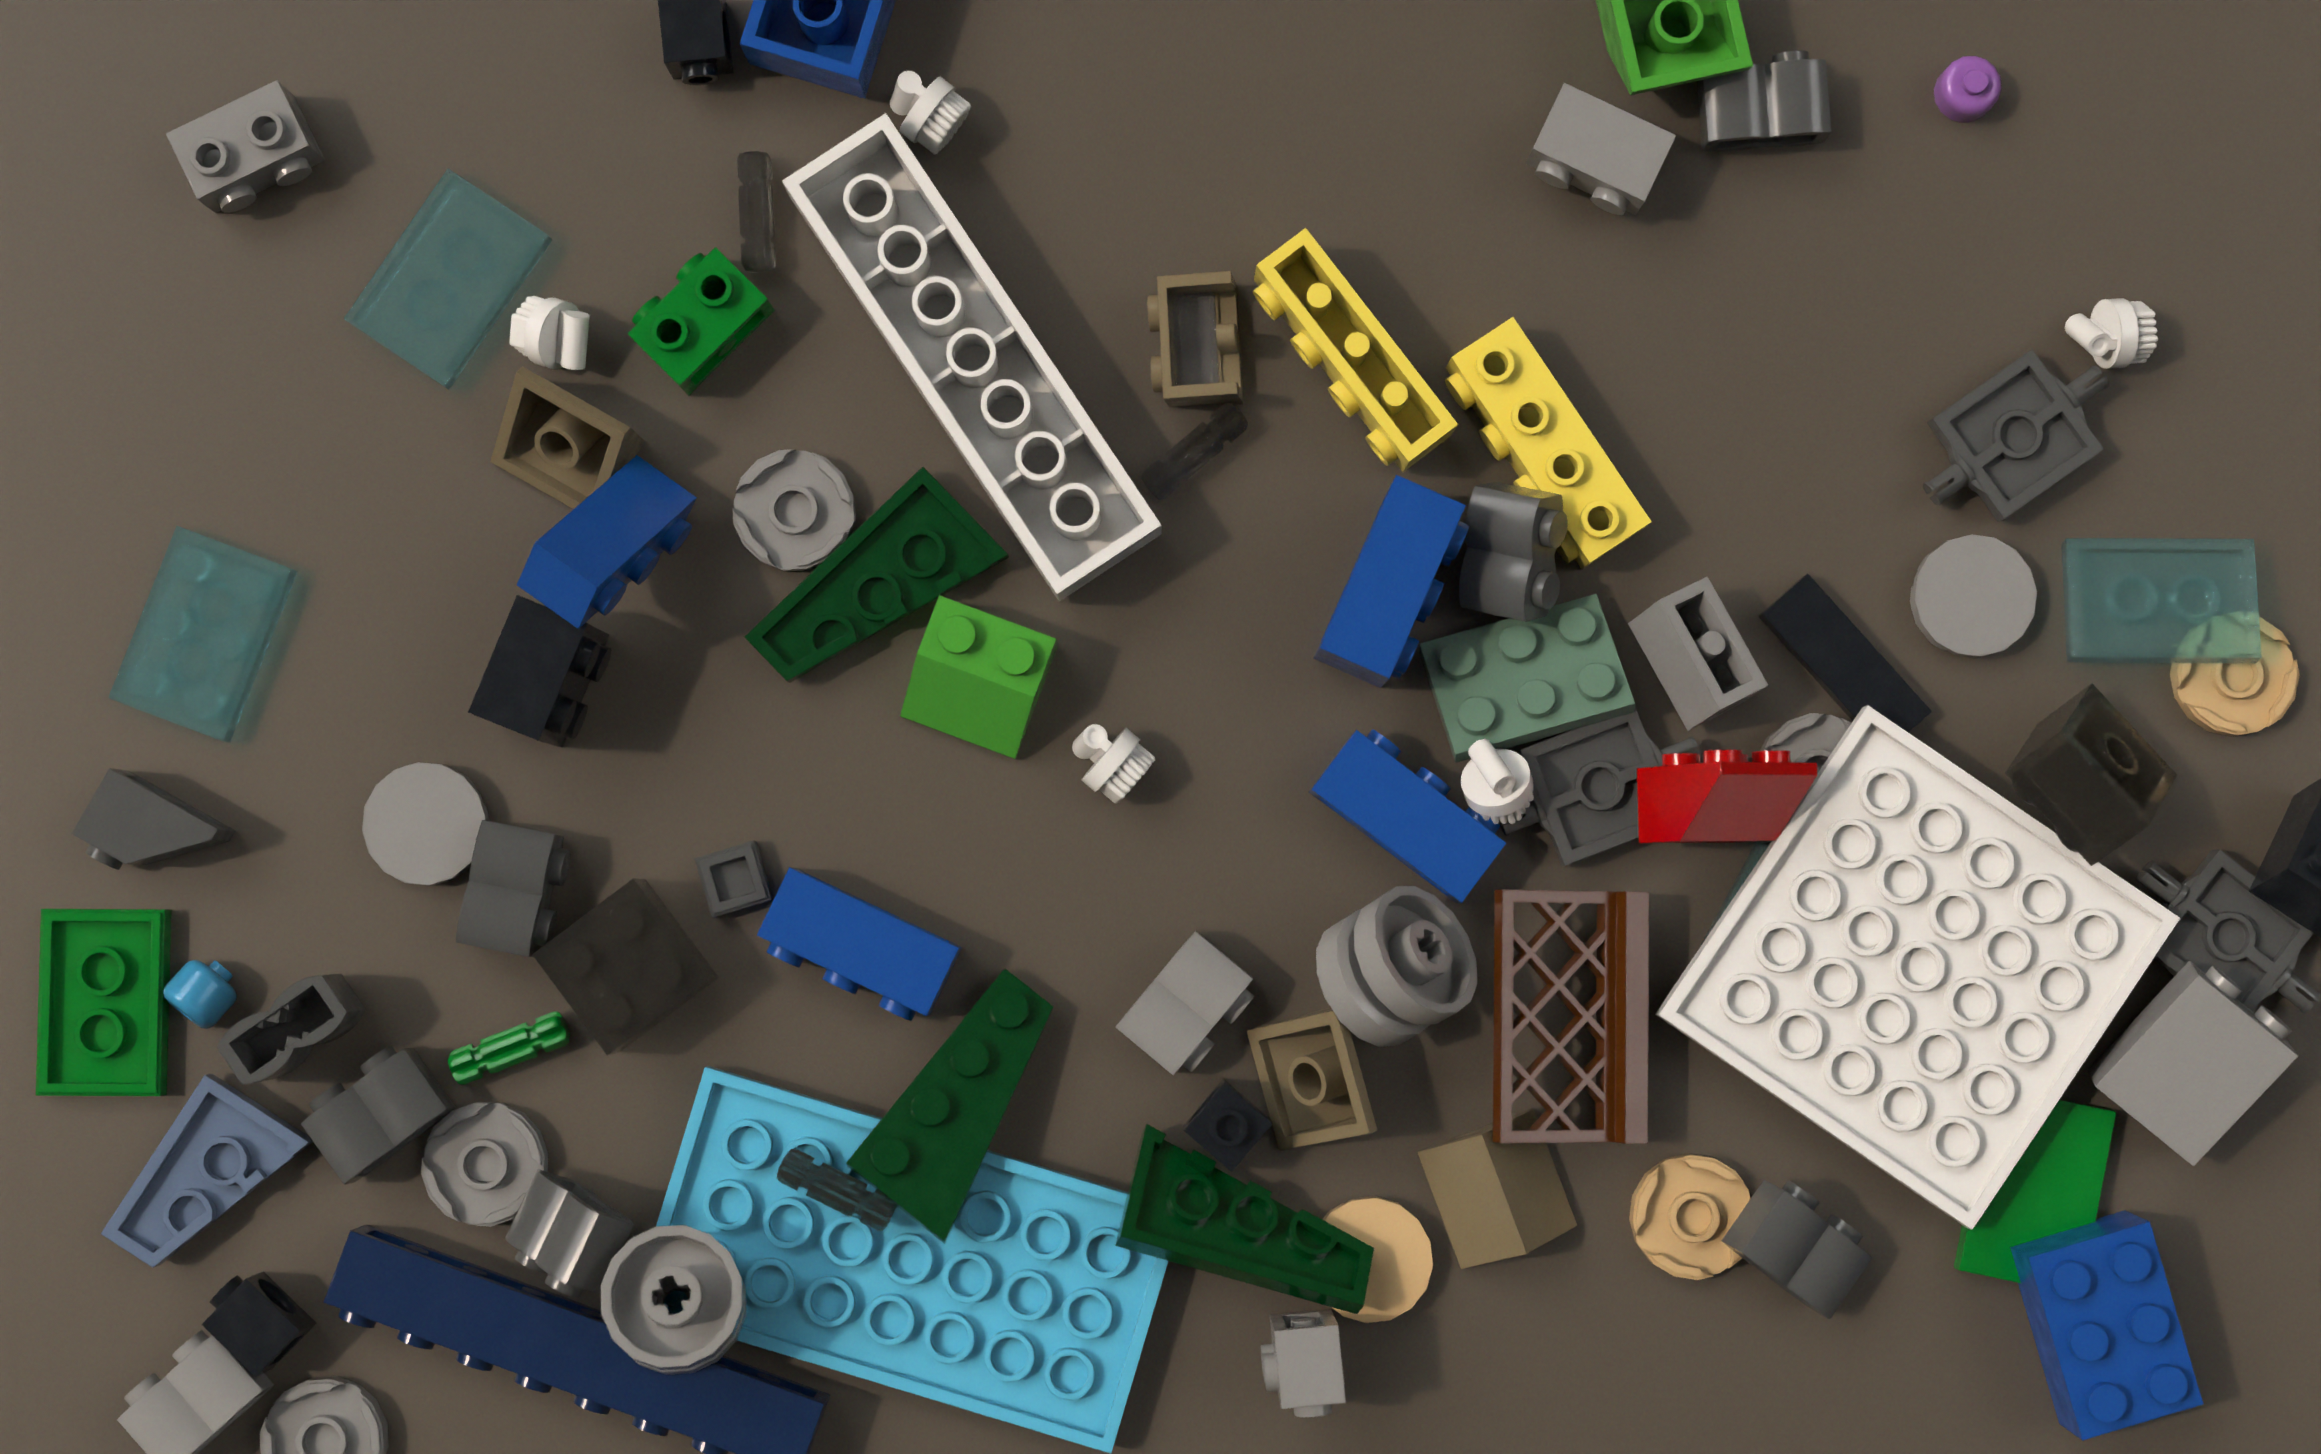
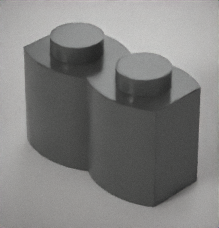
(1766, 105)
(1512, 551)
(512, 889)
(282, 1038)
(377, 1114)
(567, 1233)
(1797, 1247)

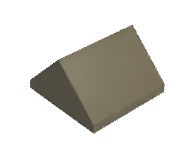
(560, 440)
(1311, 1080)
(1496, 1195)

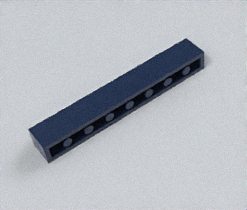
(564, 1347)

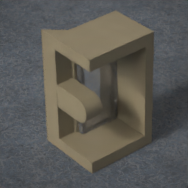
(1197, 339)

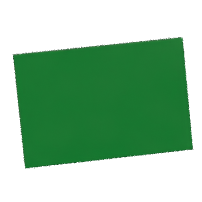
(103, 1002)
(2046, 1192)

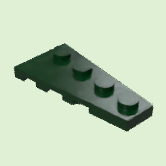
(884, 571)
(945, 1120)
(1214, 1223)

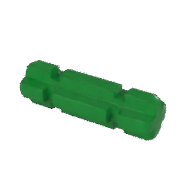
(508, 1048)

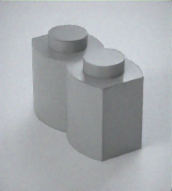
(1186, 1003)
(192, 1400)

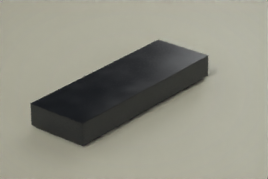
(1841, 655)

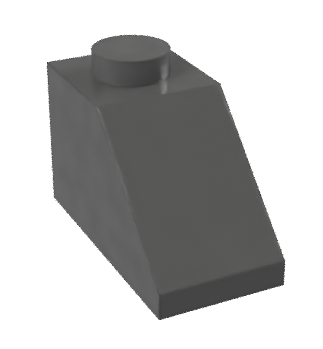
(143, 824)

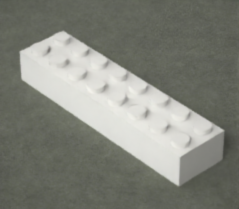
(972, 357)

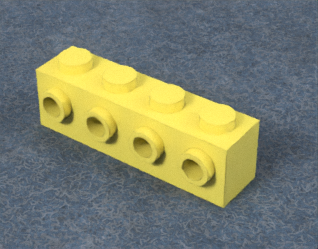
(1353, 350)
(1544, 440)

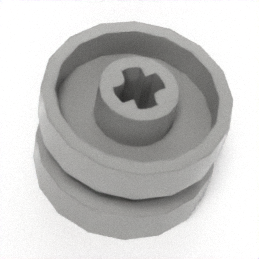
(1396, 966)
(666, 1262)

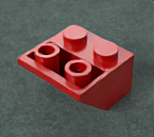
(1720, 798)

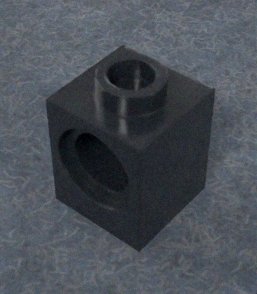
(696, 40)
(1227, 1125)
(257, 1322)

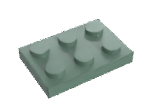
(1527, 677)

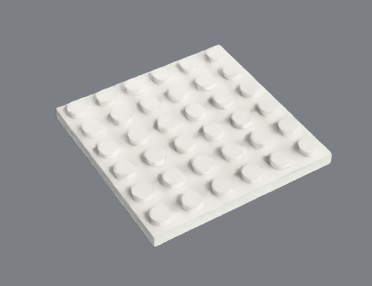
(1917, 967)

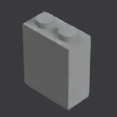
(2194, 1061)

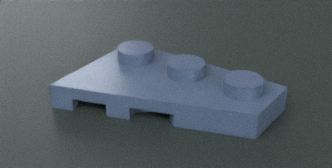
(201, 1169)

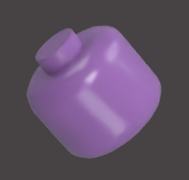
(1967, 89)

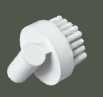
(931, 112)
(551, 333)
(2116, 333)
(1116, 764)
(1497, 783)

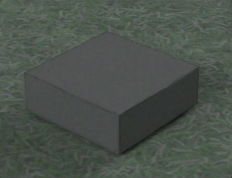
(733, 879)

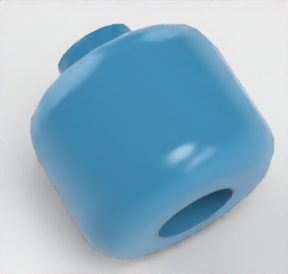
(201, 992)

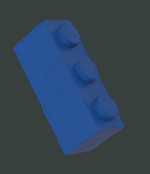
(608, 543)
(1408, 814)
(858, 944)

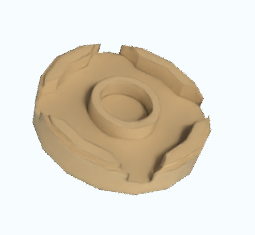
(2239, 696)
(1685, 1213)
(1400, 1255)

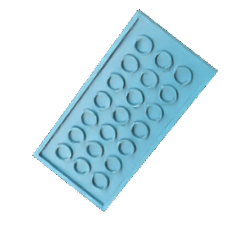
(1009, 1318)

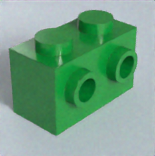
(700, 319)

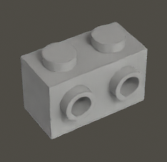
(246, 148)
(1599, 151)
(1697, 653)
(1304, 1362)

